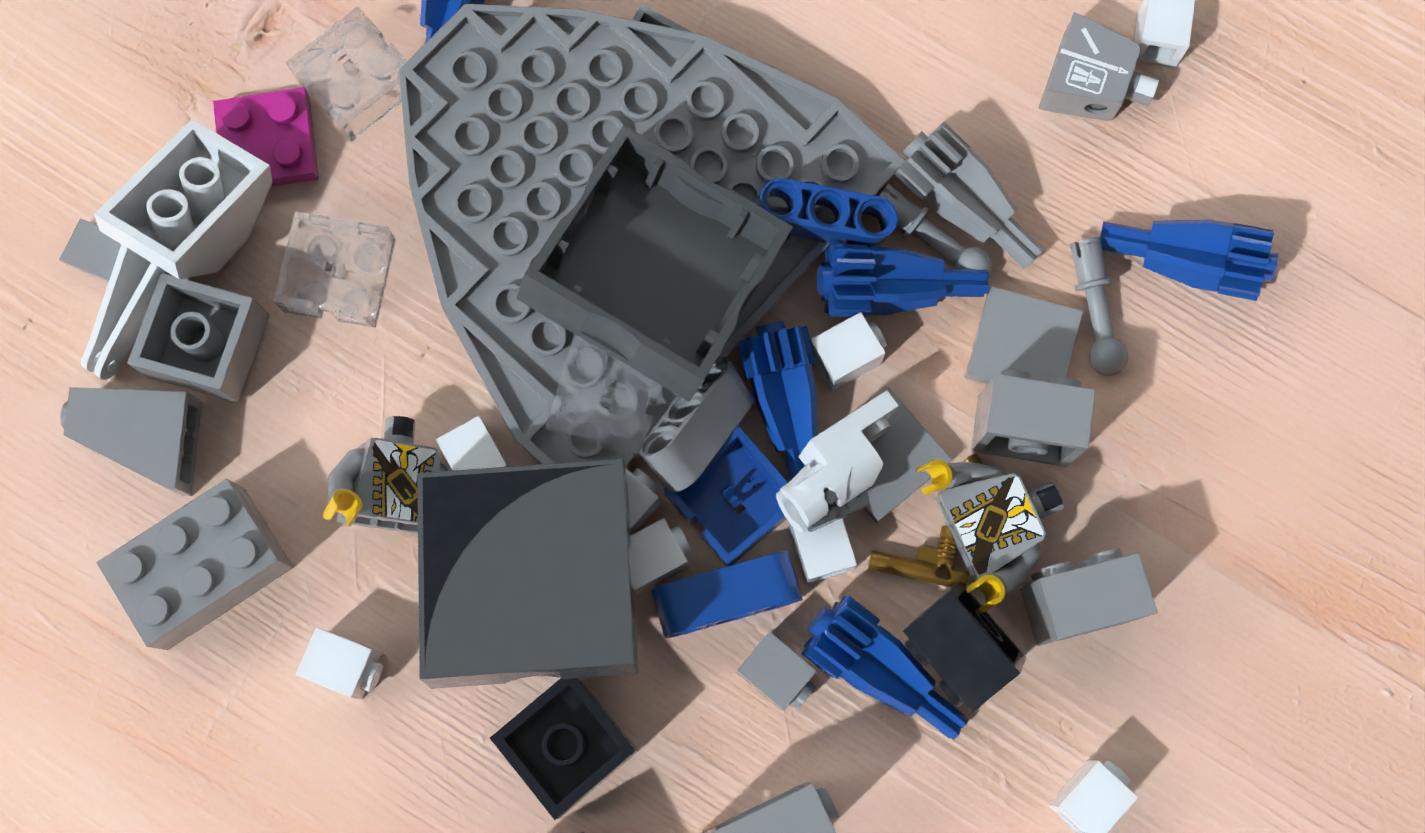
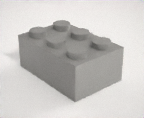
(194, 565)

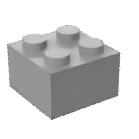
(199, 337)
(1033, 418)
(1083, 600)

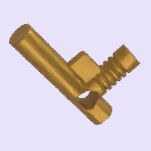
(925, 564)

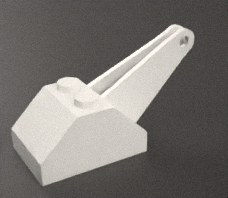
(177, 219)

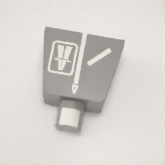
(1095, 73)

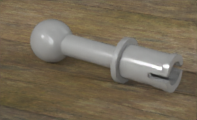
(912, 220)
(1108, 354)

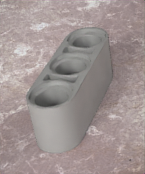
(696, 430)

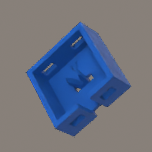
(749, 481)

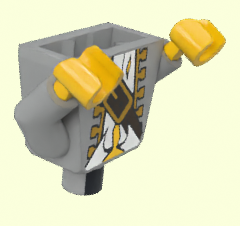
(379, 480)
(992, 522)

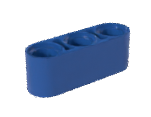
(844, 204)
(726, 594)

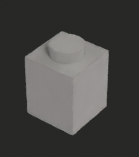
(778, 673)

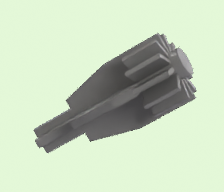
(965, 191)

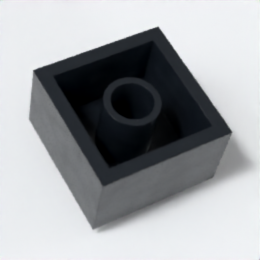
(964, 648)
(564, 745)

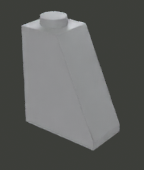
(138, 429)

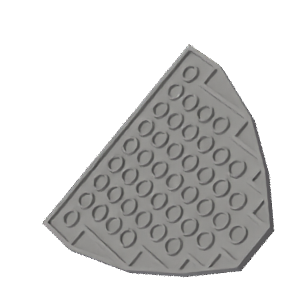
(514, 117)

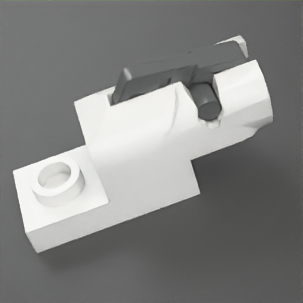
(837, 468)

